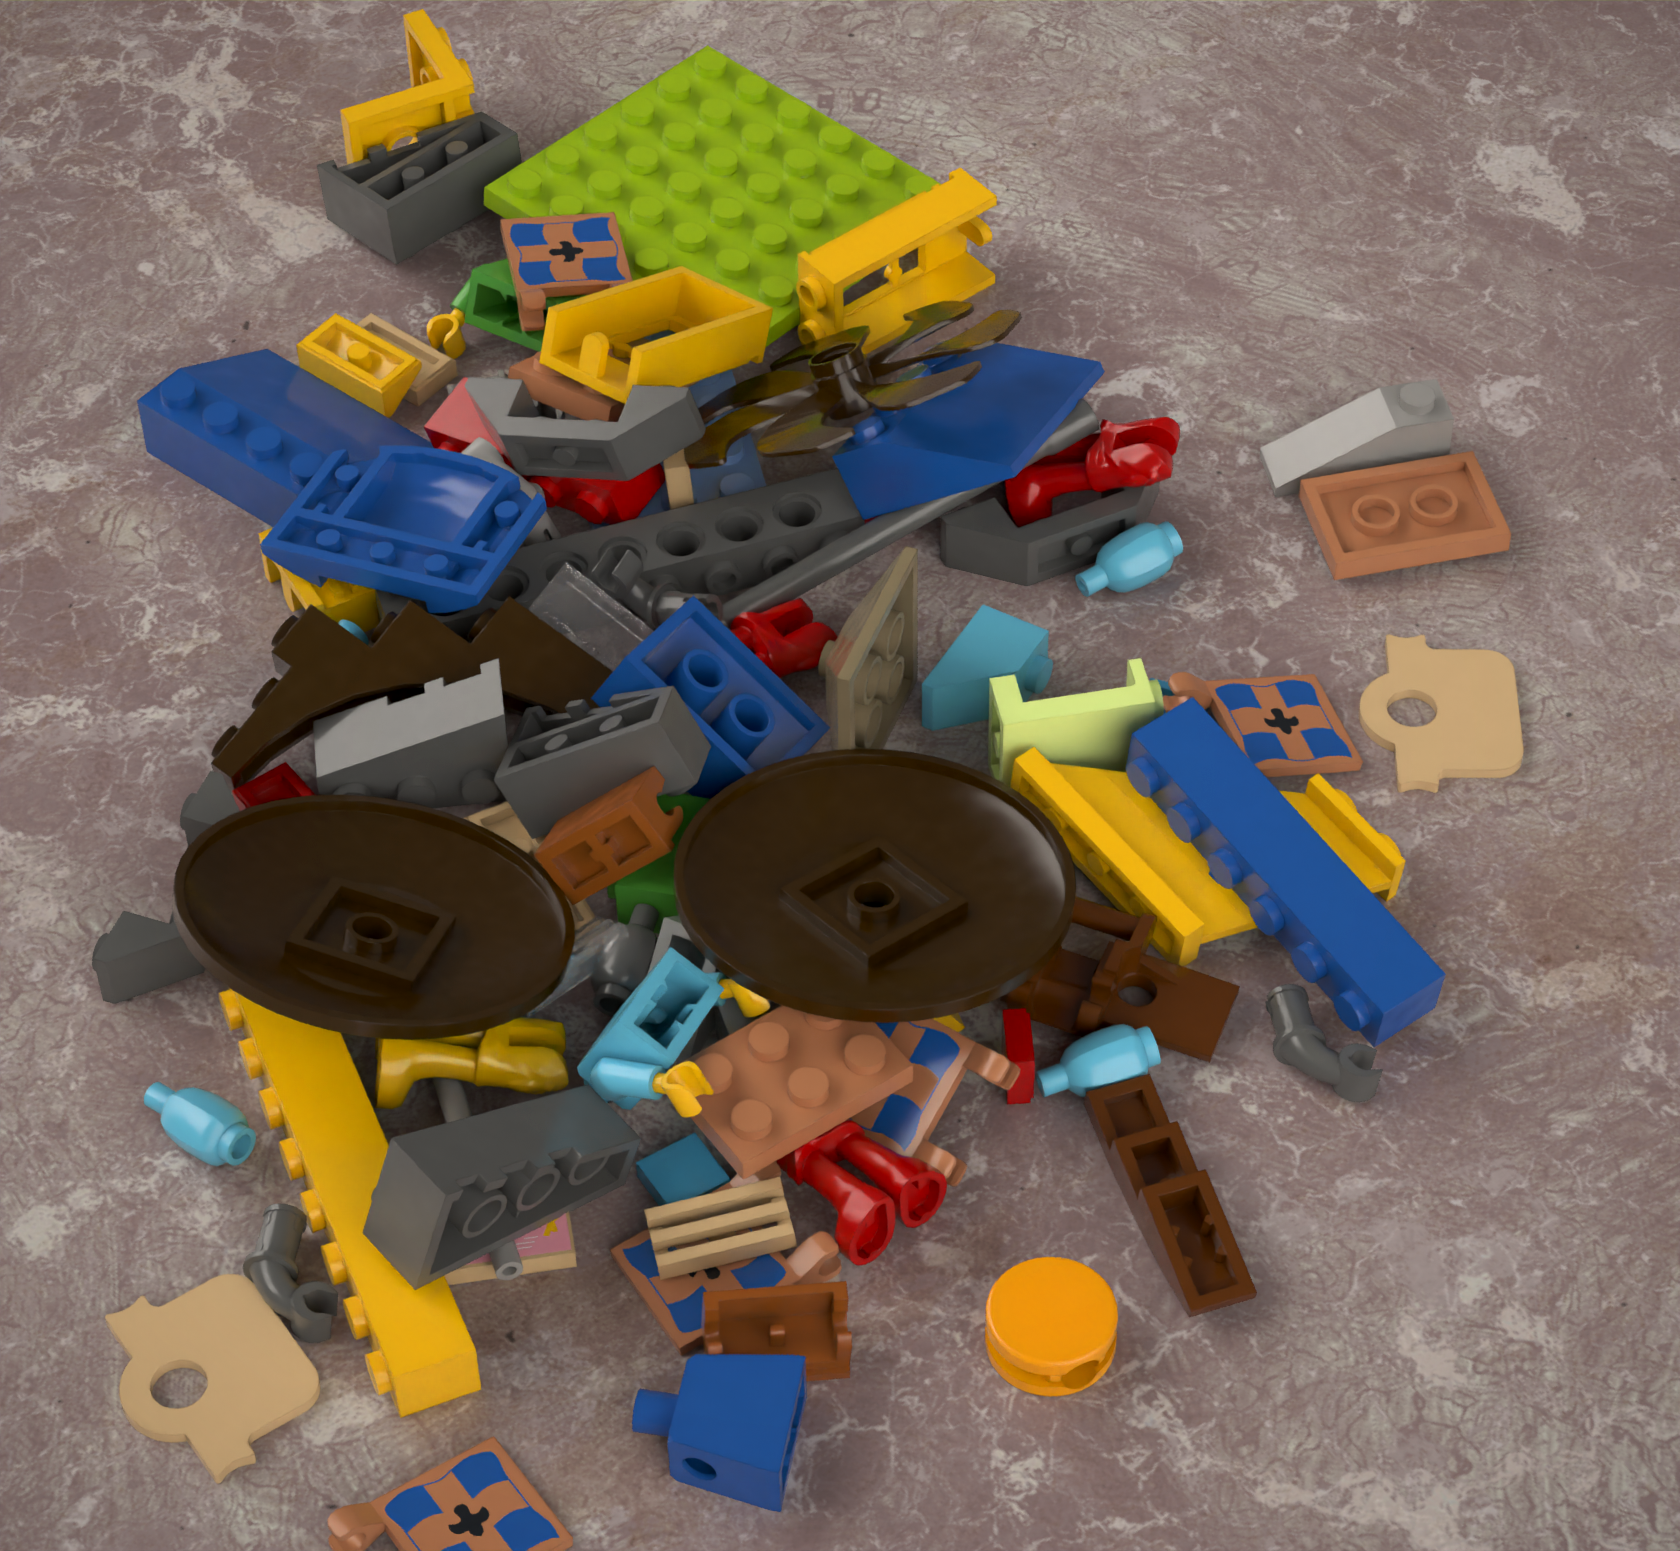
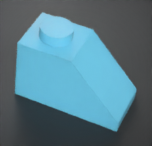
(986, 648)

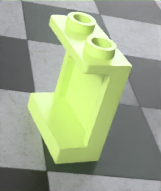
(1070, 729)

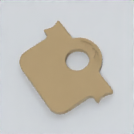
(1474, 707)
(241, 1348)

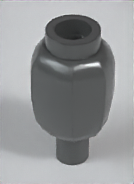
(626, 962)

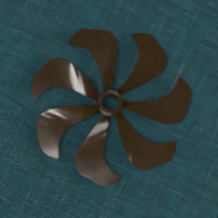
(839, 386)

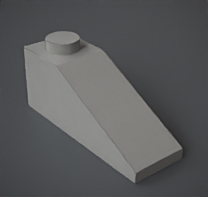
(1369, 432)

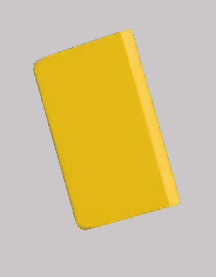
(359, 363)

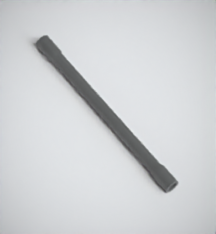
(884, 531)

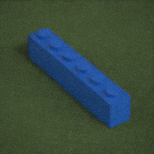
(1283, 873)

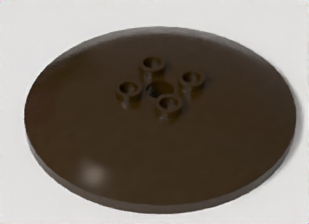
(958, 859)
(299, 885)

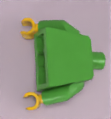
(488, 304)

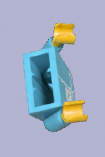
(653, 1029)

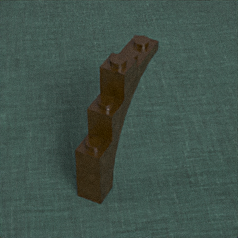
(335, 671)

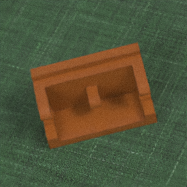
(609, 837)
(782, 1321)

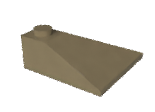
(874, 659)

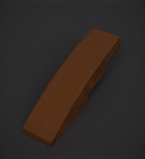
(1169, 1196)

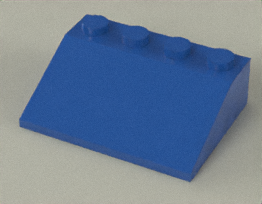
(259, 428)
(967, 434)

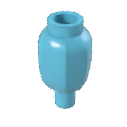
(1132, 559)
(1101, 1060)
(202, 1124)

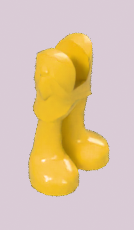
(515, 1056)

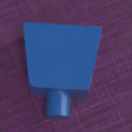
(731, 1424)

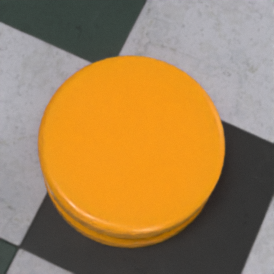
(1051, 1326)

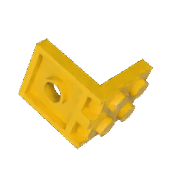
(436, 93)

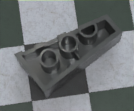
(494, 1178)

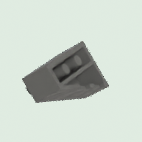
(420, 190)
(419, 750)
(584, 753)

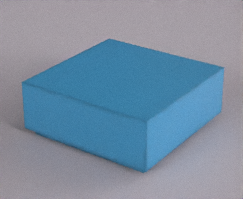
(681, 1171)

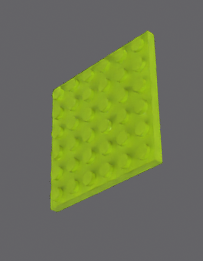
(714, 179)

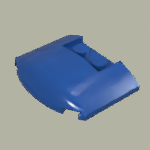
(407, 525)

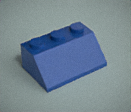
(727, 689)

